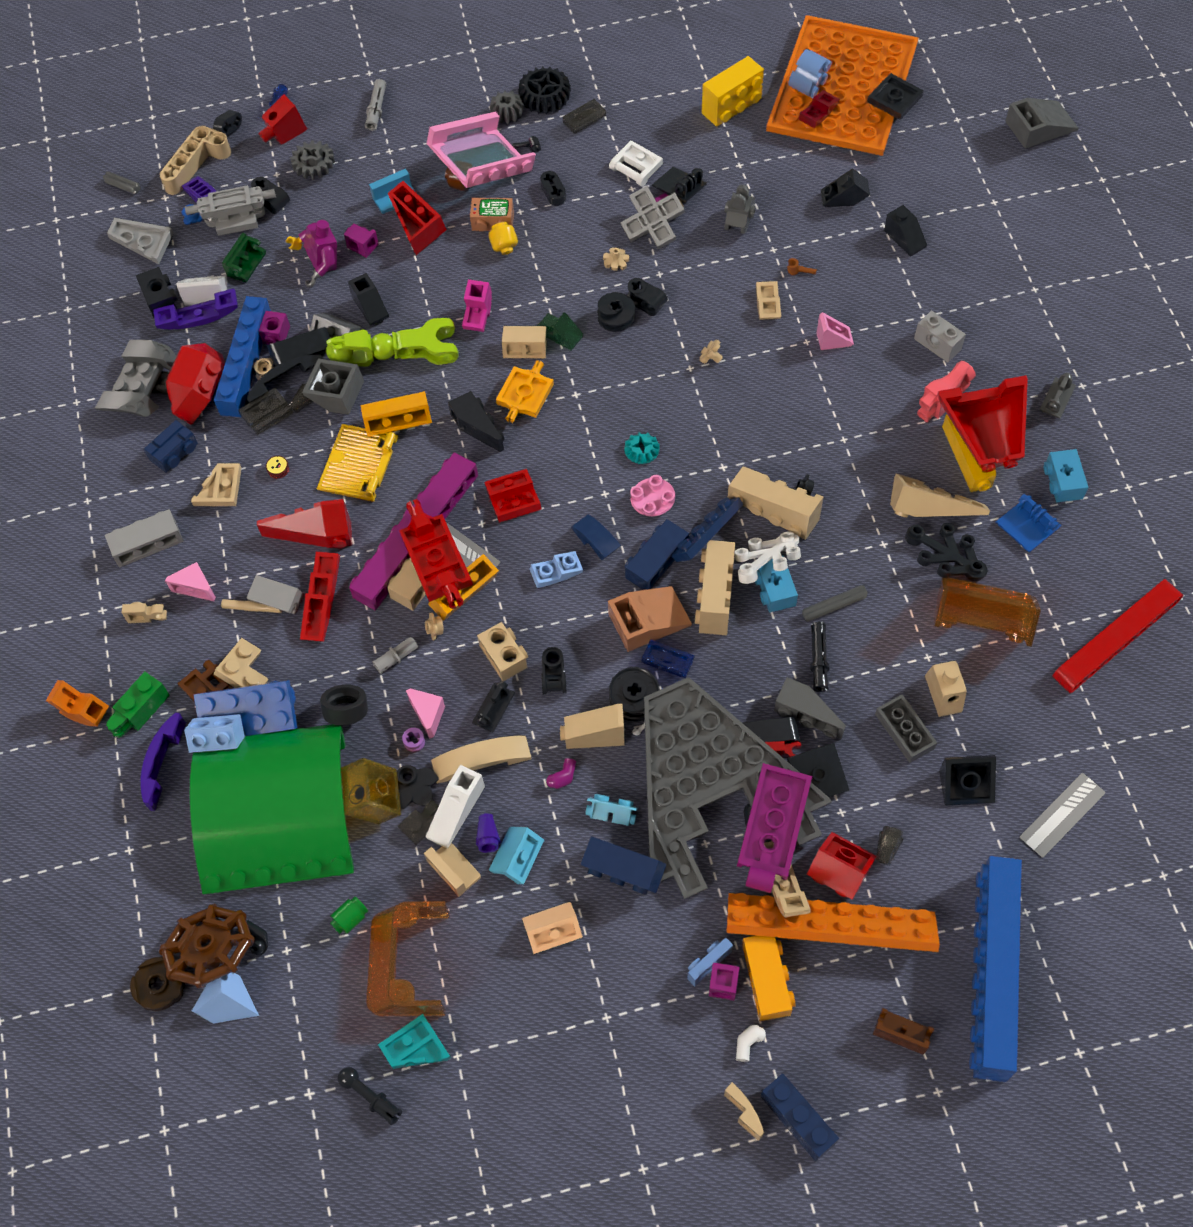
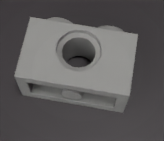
(939, 336)

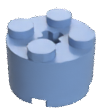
(809, 73)

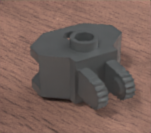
(740, 209)

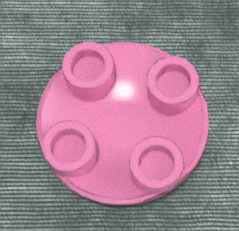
(652, 496)

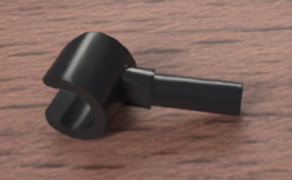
(533, 143)

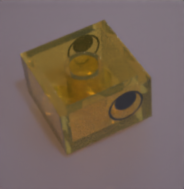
(370, 791)

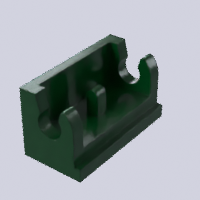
(243, 258)

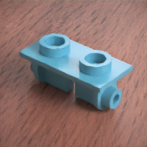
(621, 811)

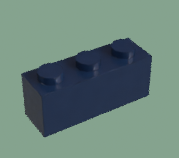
(654, 555)
(623, 866)
(799, 1117)

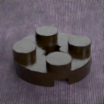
(149, 997)

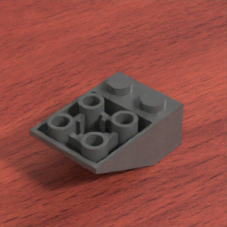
(1038, 121)

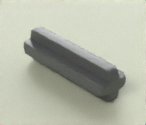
(121, 182)

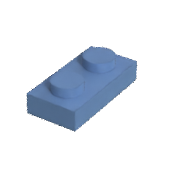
(716, 953)

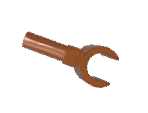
(794, 268)

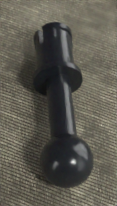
(349, 1078)

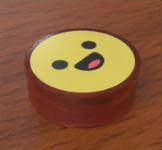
(277, 467)

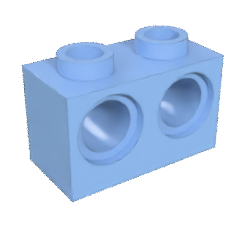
(214, 733)

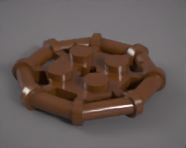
(212, 955)

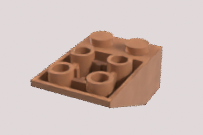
(647, 616)

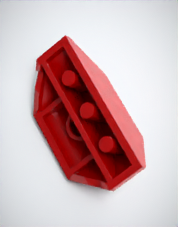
(193, 380)

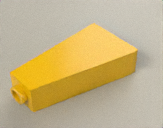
(971, 471)

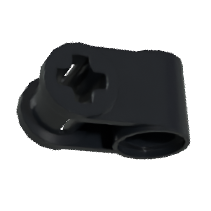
(272, 204)
(647, 297)
(553, 675)

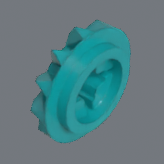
(634, 452)

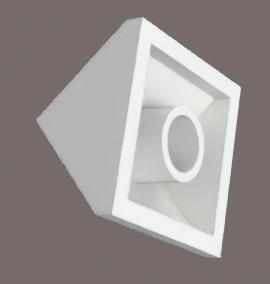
(201, 289)

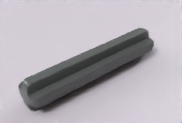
(834, 603)

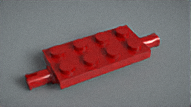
(435, 556)

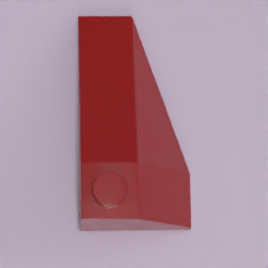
(322, 526)

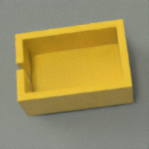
(732, 91)

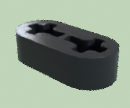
(228, 122)
(549, 189)

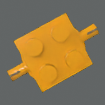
(524, 391)

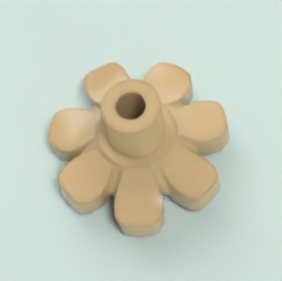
(616, 259)
(711, 352)

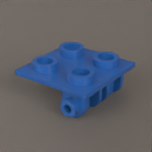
(1028, 523)

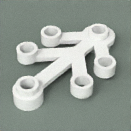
(785, 542)

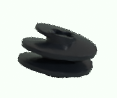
(615, 311)

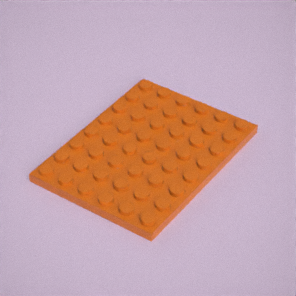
(859, 64)

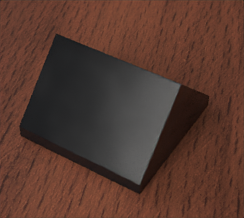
(968, 780)

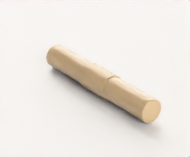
(248, 606)

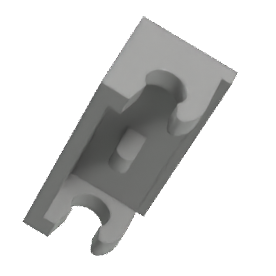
(275, 594)

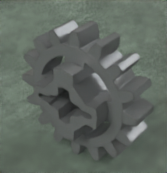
(310, 159)

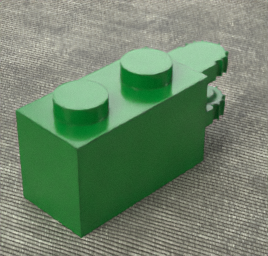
(137, 705)

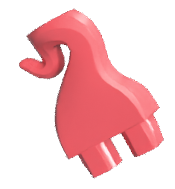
(959, 377)

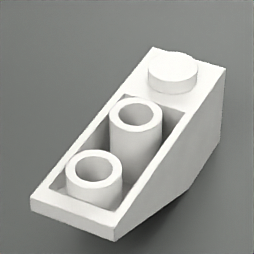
(455, 805)

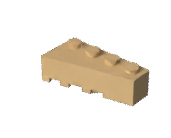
(777, 502)
(716, 587)

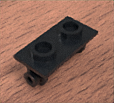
(493, 706)

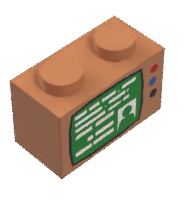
(490, 211)

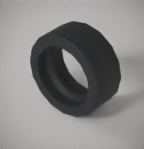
(344, 714)

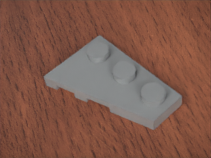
(141, 237)

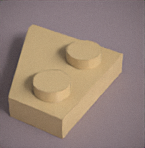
(220, 487)

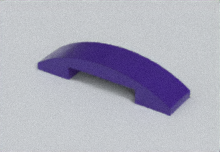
(198, 314)
(168, 733)

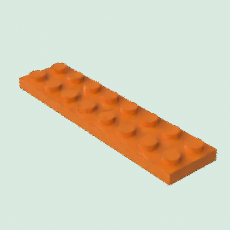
(835, 923)

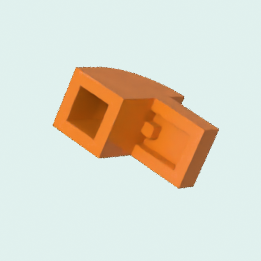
(77, 706)

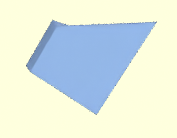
(225, 1000)

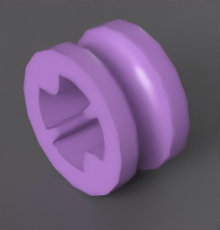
(416, 733)

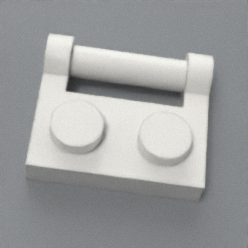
(638, 158)

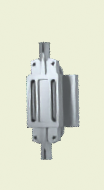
(232, 208)

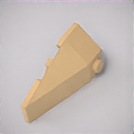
(918, 500)

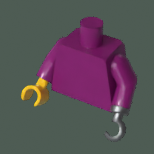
(320, 247)

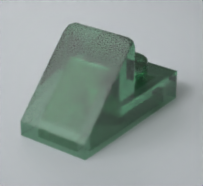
(561, 330)

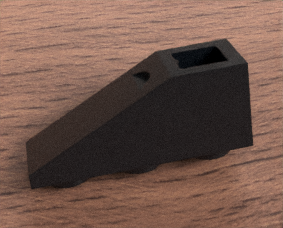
(473, 420)

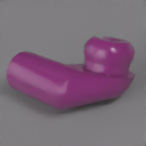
(562, 777)

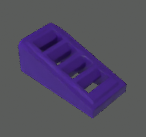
(199, 183)

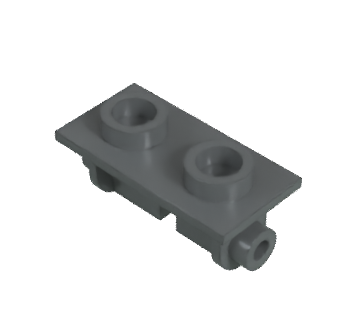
(1058, 395)

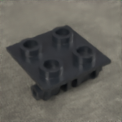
(681, 183)

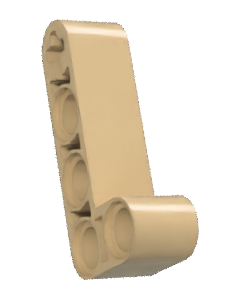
(191, 155)

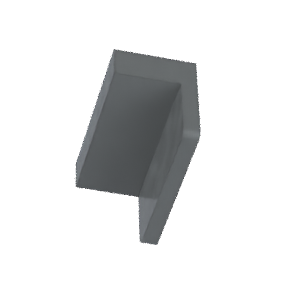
(335, 325)

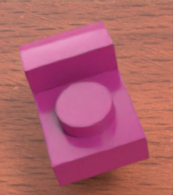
(478, 305)

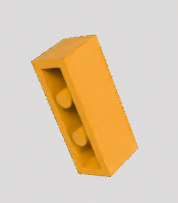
(396, 414)
(481, 573)
(768, 977)

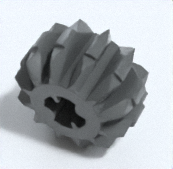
(507, 106)

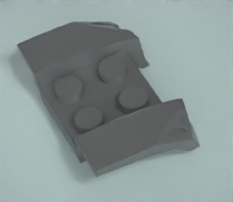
(137, 379)

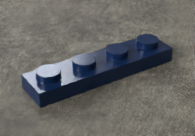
(703, 533)

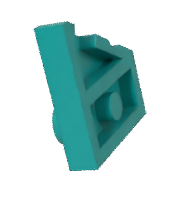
(414, 1045)

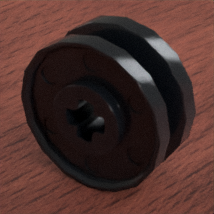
(629, 681)

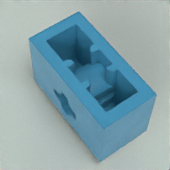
(1066, 475)
(776, 588)

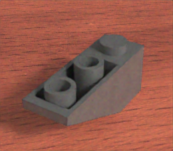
(808, 708)

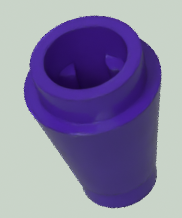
(487, 834)

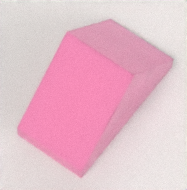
(833, 333)
(190, 582)
(428, 709)

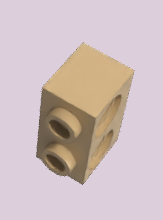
(500, 652)

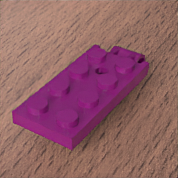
(777, 817)

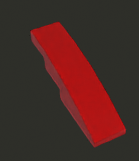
(320, 597)

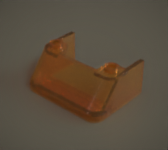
(987, 608)
(385, 993)

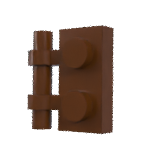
(200, 683)

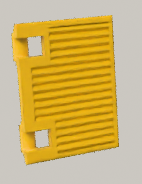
(357, 462)

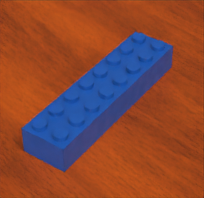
(997, 970)

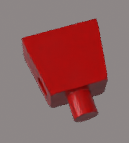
(282, 122)

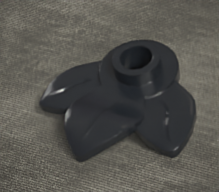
(417, 788)

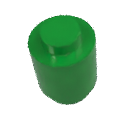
(348, 915)

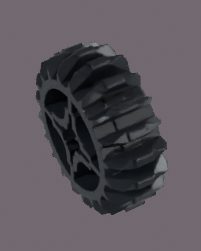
(544, 89)

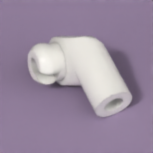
(746, 1039)

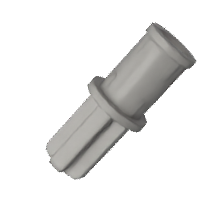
(394, 655)

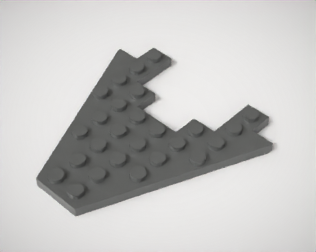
(696, 758)

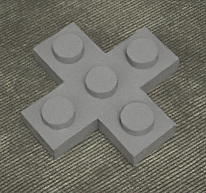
(652, 217)

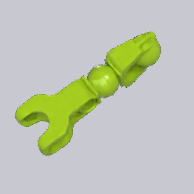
(422, 342)

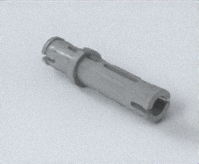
(372, 119)

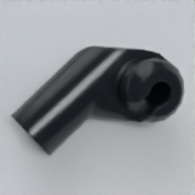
(260, 939)

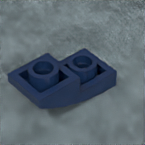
(596, 535)

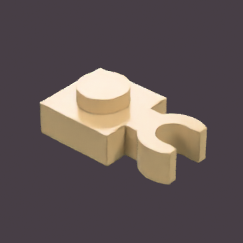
(141, 613)

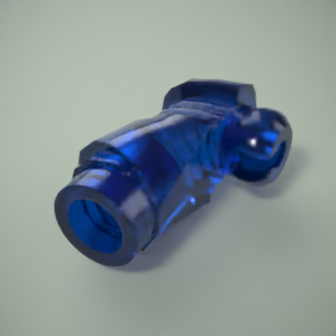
(278, 91)

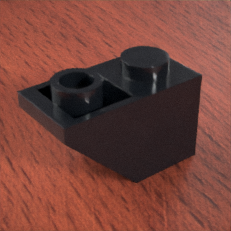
(846, 190)
(368, 299)

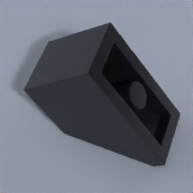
(905, 230)

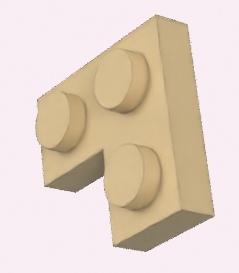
(236, 667)

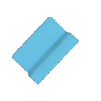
(517, 854)

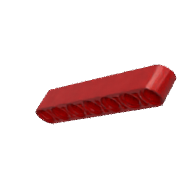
(1117, 636)

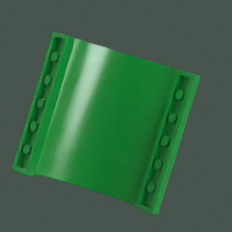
(270, 810)

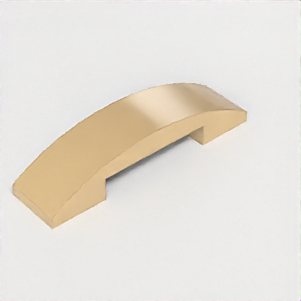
(481, 755)
(788, 893)

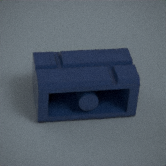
(171, 446)

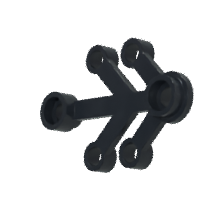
(970, 567)

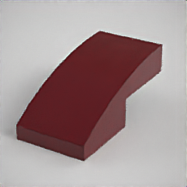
(819, 109)

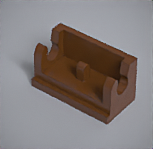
(903, 1031)

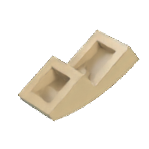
(768, 300)
(749, 1118)

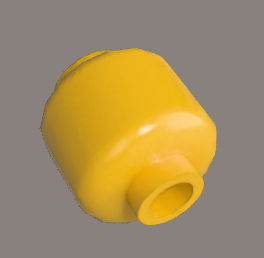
(503, 238)

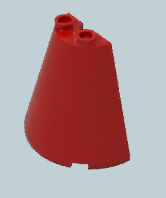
(990, 421)

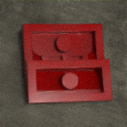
(512, 495)

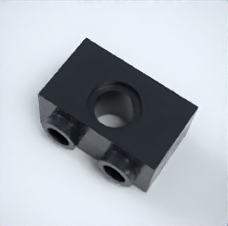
(155, 289)

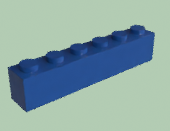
(241, 358)

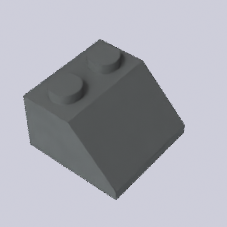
(334, 385)

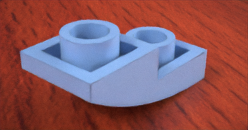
(557, 570)

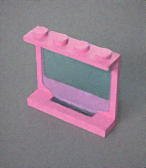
(477, 150)

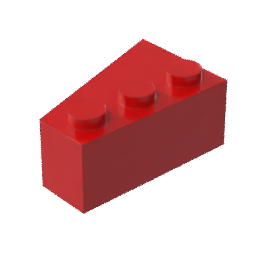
(417, 217)

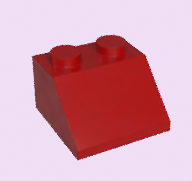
(841, 865)

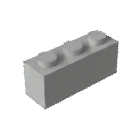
(144, 538)

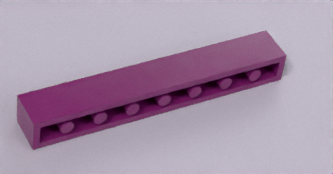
(438, 498)

